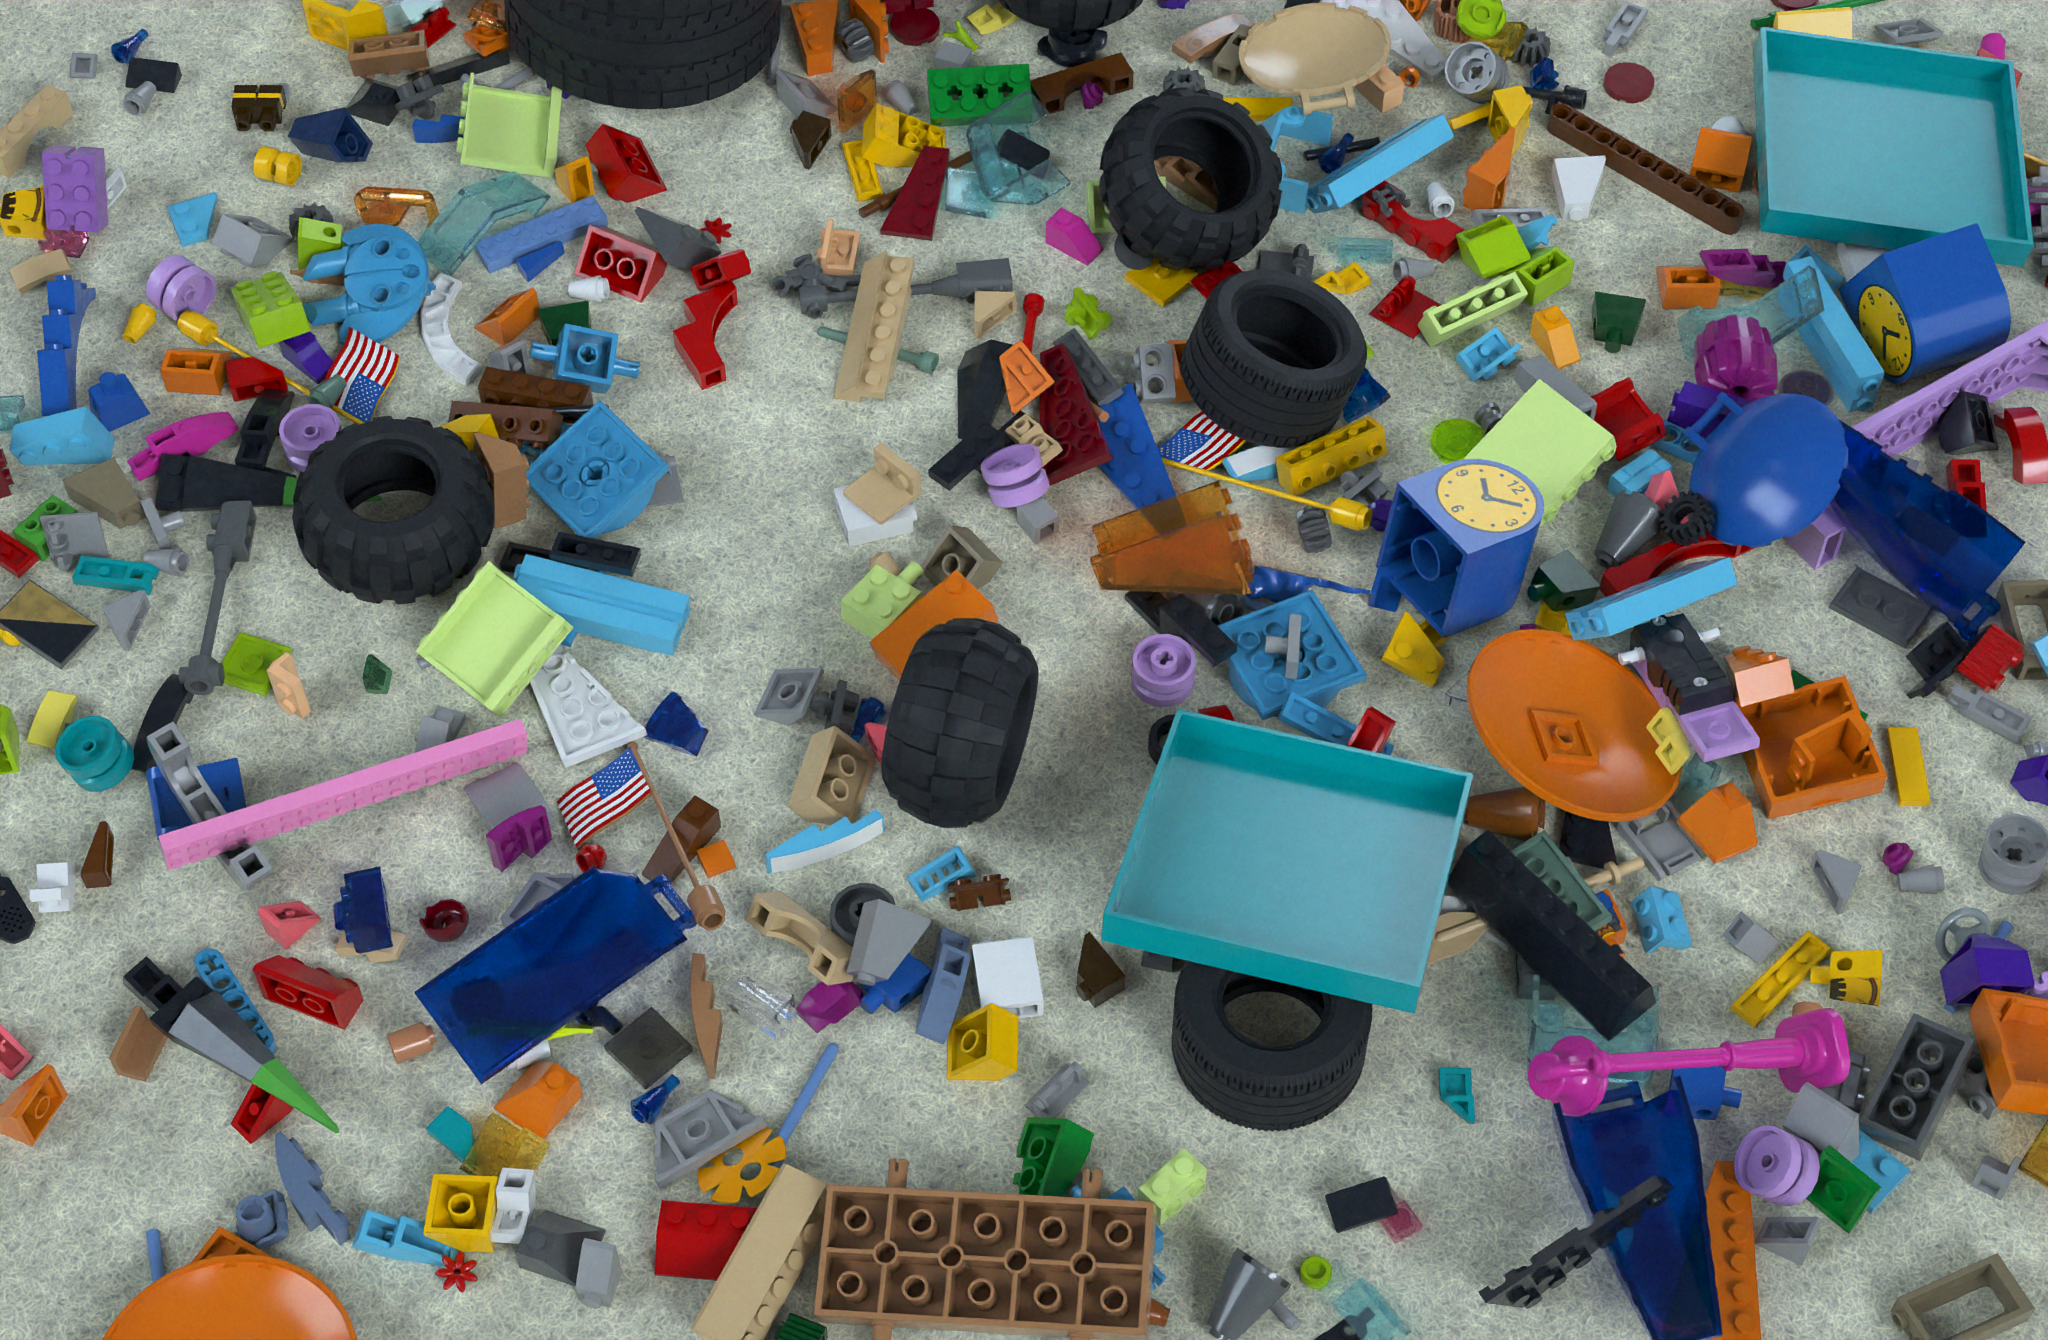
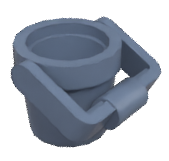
(261, 1223)

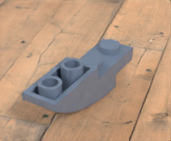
(944, 986)
(305, 1191)

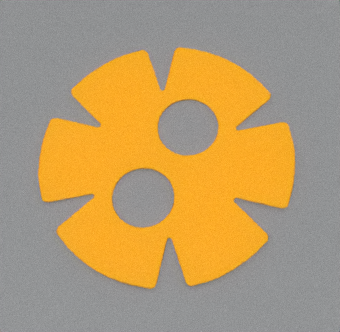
(729, 1176)

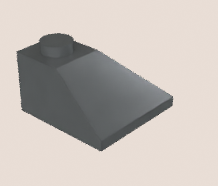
(554, 1246)

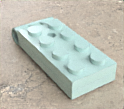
(409, 11)

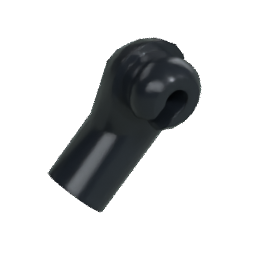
(601, 1017)

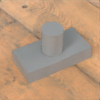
(163, 524)
(1287, 646)

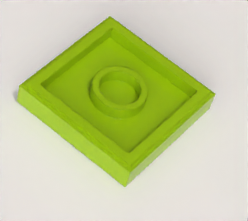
(248, 663)

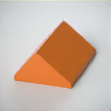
(510, 317)

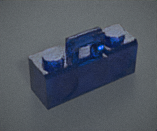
(367, 909)

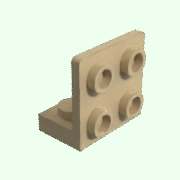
(886, 486)

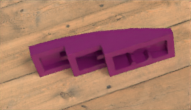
(1742, 268)

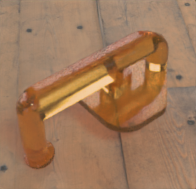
(494, 7)
(392, 204)

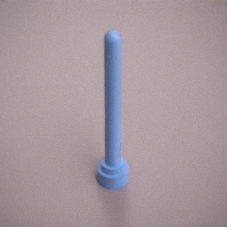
(806, 1095)

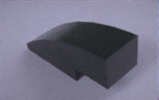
(150, 984)

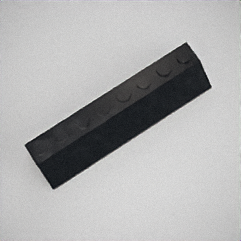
(1550, 936)

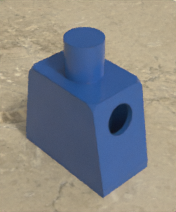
(116, 401)
(900, 989)
(1706, 1090)

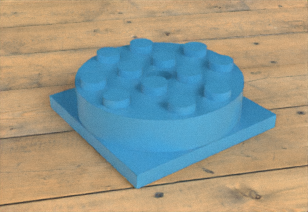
(593, 449)
(1324, 656)

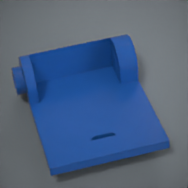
(219, 776)

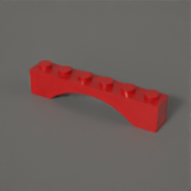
(1661, 557)

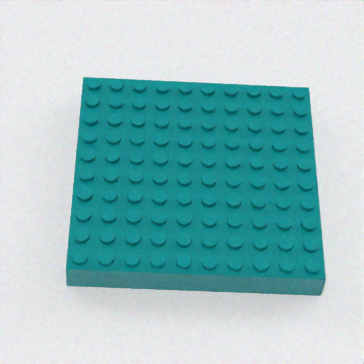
(1887, 144)
(1290, 860)

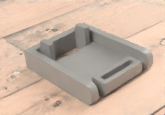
(1663, 847)

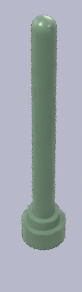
(924, 361)

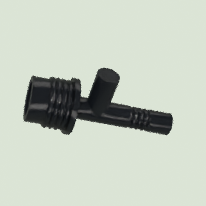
(1570, 96)

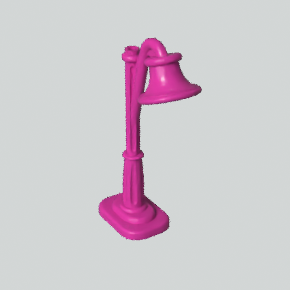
(1804, 1050)

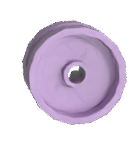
(180, 286)
(305, 430)
(1015, 475)
(1163, 670)
(1776, 1166)

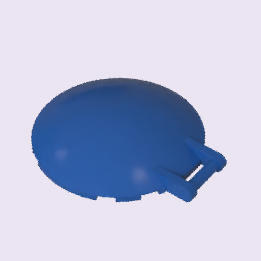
(1767, 466)

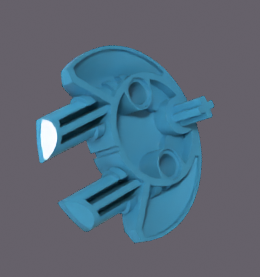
(383, 282)

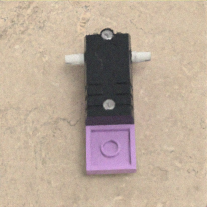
(1690, 682)

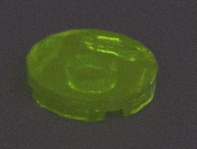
(1455, 439)

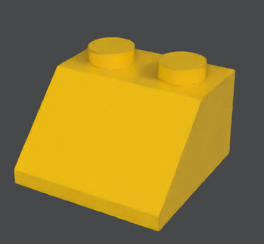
(1510, 109)
(983, 1045)
(462, 1211)

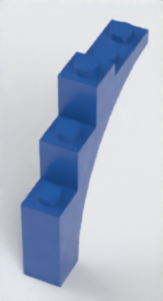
(61, 334)

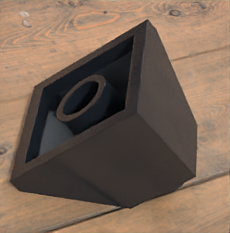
(375, 102)
(1968, 426)

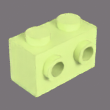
(1174, 1185)

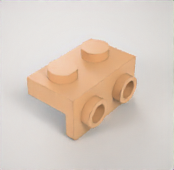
(838, 251)
(288, 686)

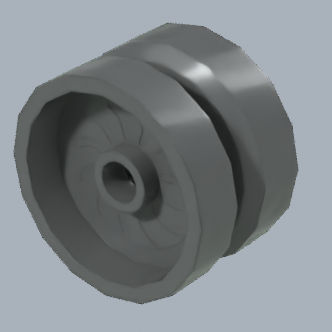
(848, 905)

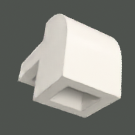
(55, 887)
(514, 1205)

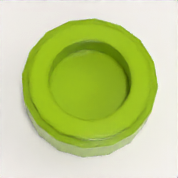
(1315, 1272)

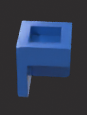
(1384, 593)

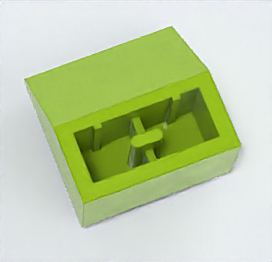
(1492, 247)
(1543, 274)

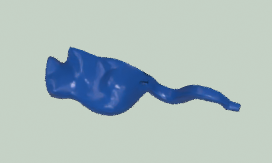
(1281, 585)

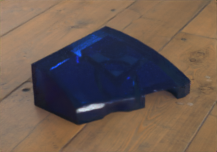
(676, 726)

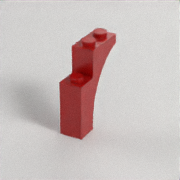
(697, 339)

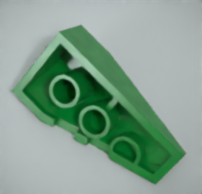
(1051, 1155)

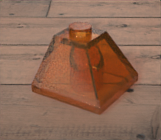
(856, 99)

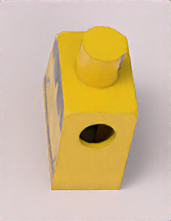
(24, 213)
(1852, 976)

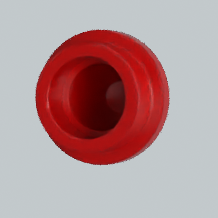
(590, 856)

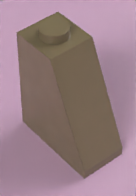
(107, 492)

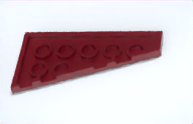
(1069, 419)

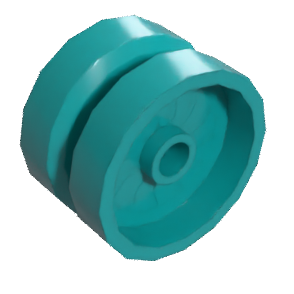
(94, 753)

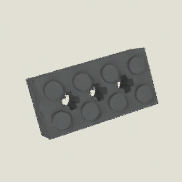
(1907, 1069)

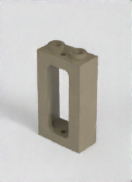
(2017, 593)
(1986, 1272)

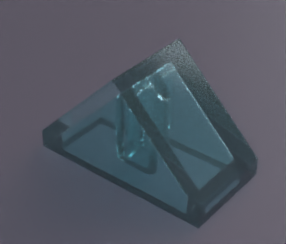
(1695, 782)

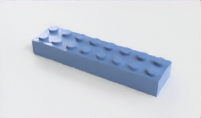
(559, 225)

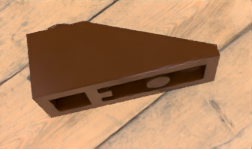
(694, 828)

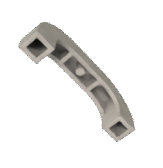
(174, 760)

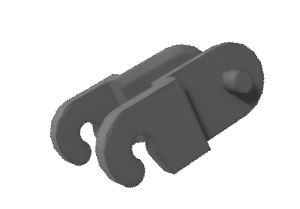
(1398, 196)

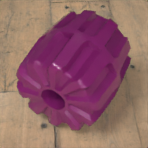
(1736, 358)

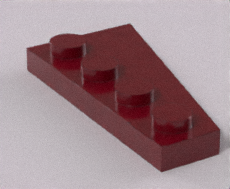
(919, 200)

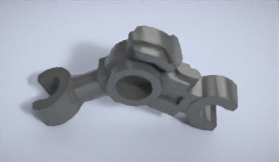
(807, 270)

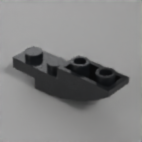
(262, 427)

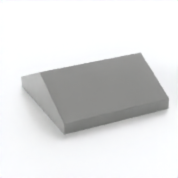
(1908, 32)
(788, 694)

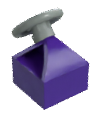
(1980, 960)

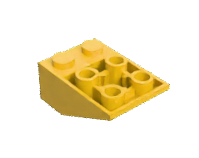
(897, 138)

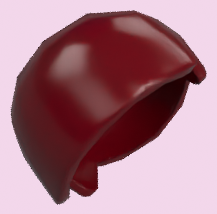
(449, 912)

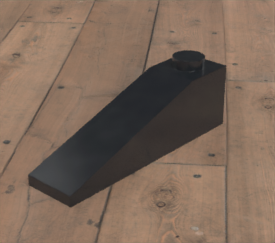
(980, 386)

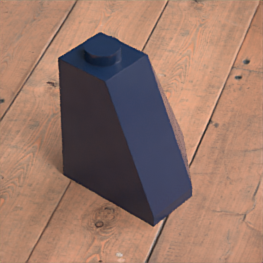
(331, 136)

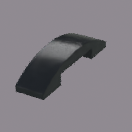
(164, 709)

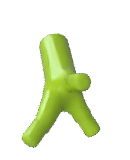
(962, 36)

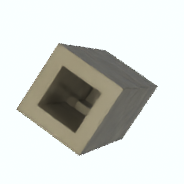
(1226, 64)

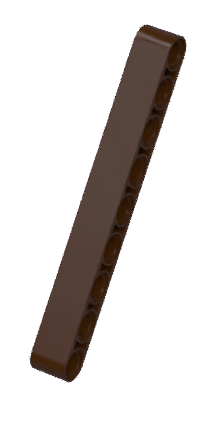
(1646, 169)

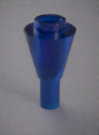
(127, 48)
(1334, 157)
(869, 711)
(648, 1105)

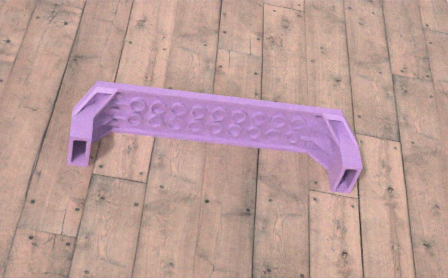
(1918, 416)

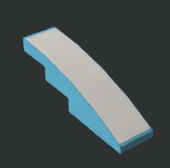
(1255, 463)
(816, 845)

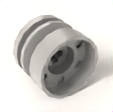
(1467, 63)
(2014, 854)

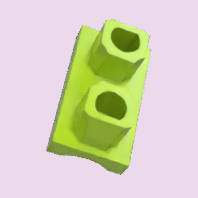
(1084, 312)

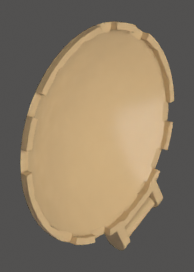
(1315, 53)

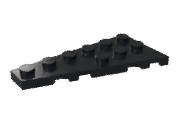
(1574, 1249)

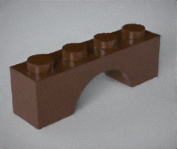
(1110, 73)

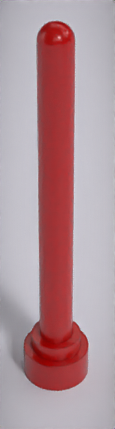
(1033, 306)

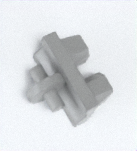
(1357, 489)

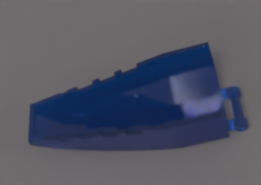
(1923, 535)
(1668, 1254)

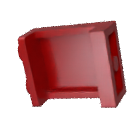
(1627, 418)

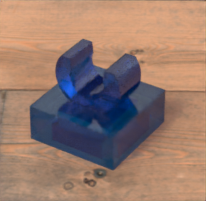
(1544, 75)

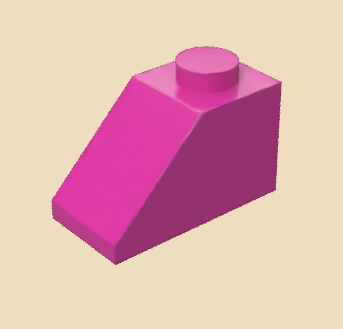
(1072, 236)

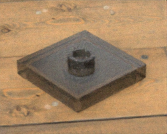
(648, 1048)

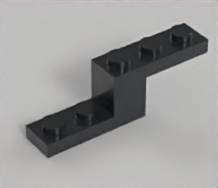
(971, 452)
(578, 552)
(1183, 620)

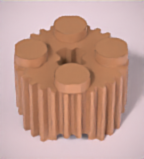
(1445, 22)

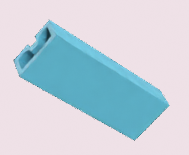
(1378, 164)
(1839, 346)
(1651, 599)
(607, 604)

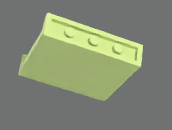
(509, 129)
(1548, 444)
(494, 639)

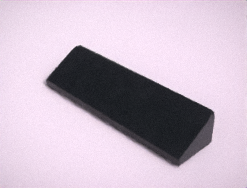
(455, 69)

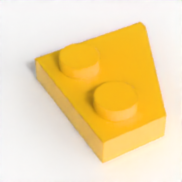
(1413, 652)

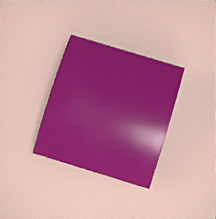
(521, 833)

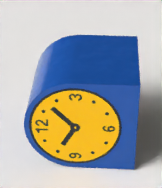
(1930, 304)
(1462, 541)

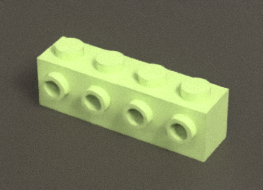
(1472, 309)

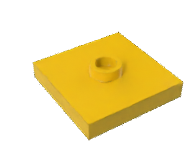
(1159, 282)

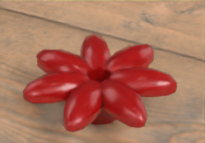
(717, 229)
(457, 1266)

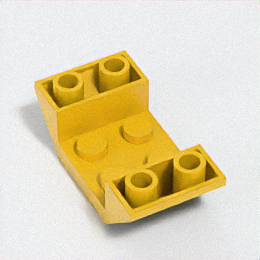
(338, 25)

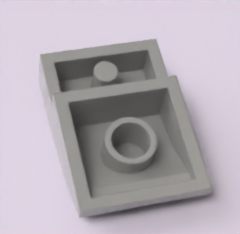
(505, 795)

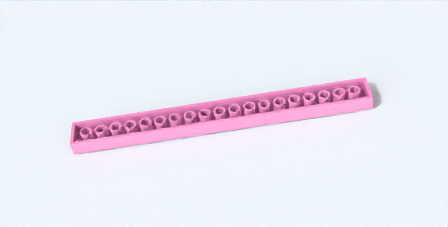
(342, 794)

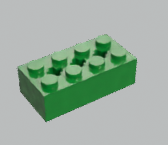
(966, 84)

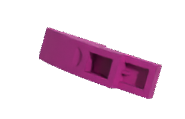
(189, 435)

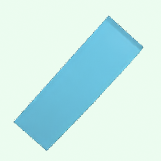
(399, 1239)

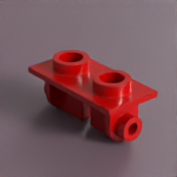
(436, 27)

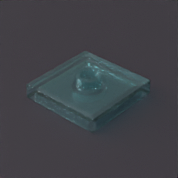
(965, 195)

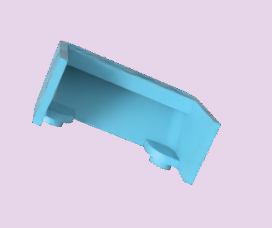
(1294, 124)

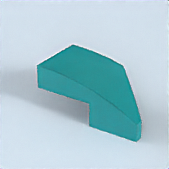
(1456, 1091)
(452, 1132)

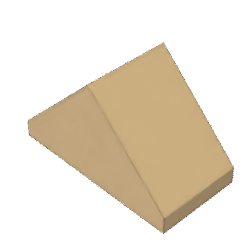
(992, 309)

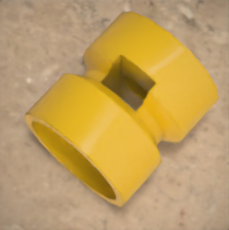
(277, 166)

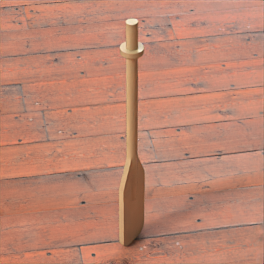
(1461, 930)

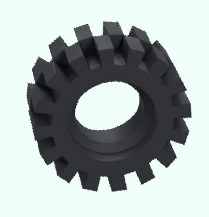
(1678, 510)

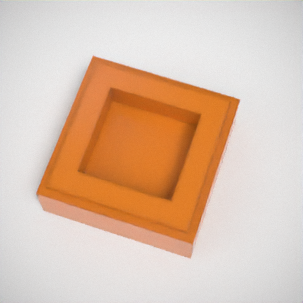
(715, 858)

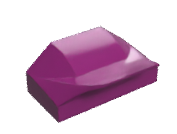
(828, 1004)

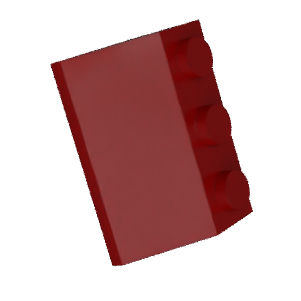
(623, 165)
(626, 262)
(308, 990)
(697, 1238)

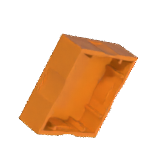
(1833, 776)
(2013, 1048)

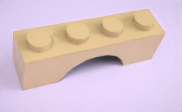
(46, 109)
(784, 919)

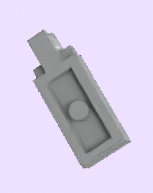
(1623, 27)
(1990, 712)

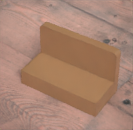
(137, 1047)

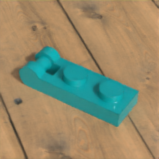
(115, 574)

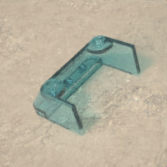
(999, 178)
(1546, 1027)

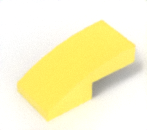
(991, 19)
(51, 718)
(1673, 746)

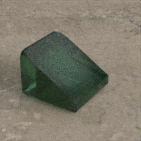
(376, 676)

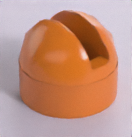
(1414, 78)

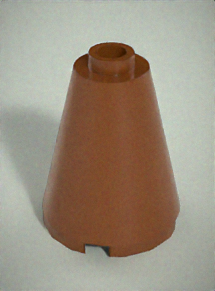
(1507, 812)

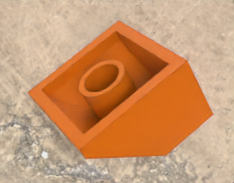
(1721, 823)
(540, 1097)
(32, 1106)

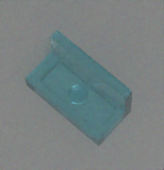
(1365, 250)
(1370, 1313)

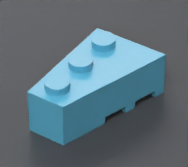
(62, 439)

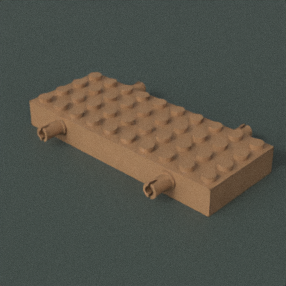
(986, 1261)

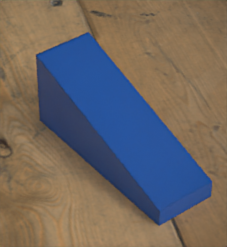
(539, 260)

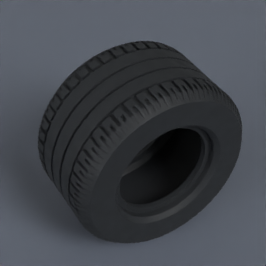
(1273, 358)
(1257, 1082)

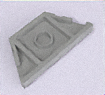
(534, 892)
(699, 1134)

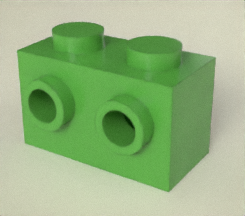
(30, 530)

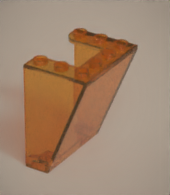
(1176, 546)

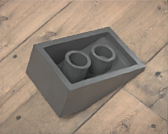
(678, 241)

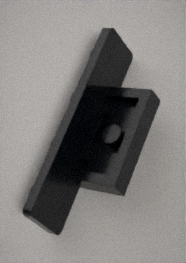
(1938, 655)

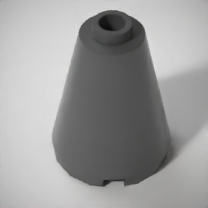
(1628, 527)
(1217, 607)
(1244, 1296)

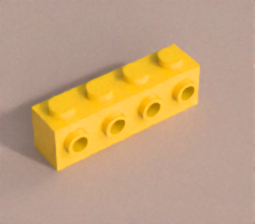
(1331, 456)

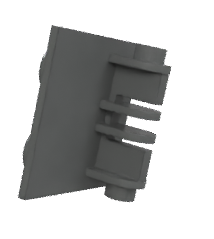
(1298, 263)

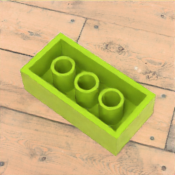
(270, 309)

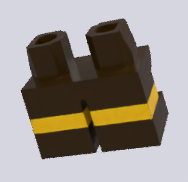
(258, 106)

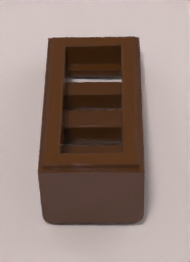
(99, 860)

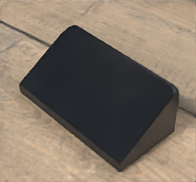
(161, 73)
(1021, 150)
(1361, 1204)

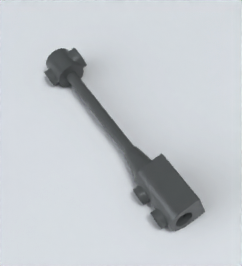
(969, 277)
(228, 545)

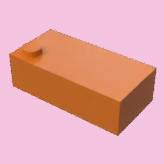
(948, 600)

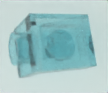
(9, 412)

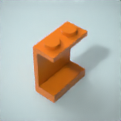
(1846, 731)

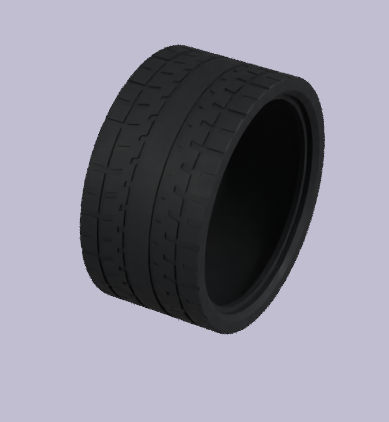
(644, 49)

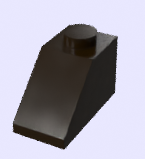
(810, 136)
(1097, 973)

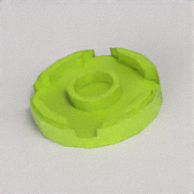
(1481, 18)

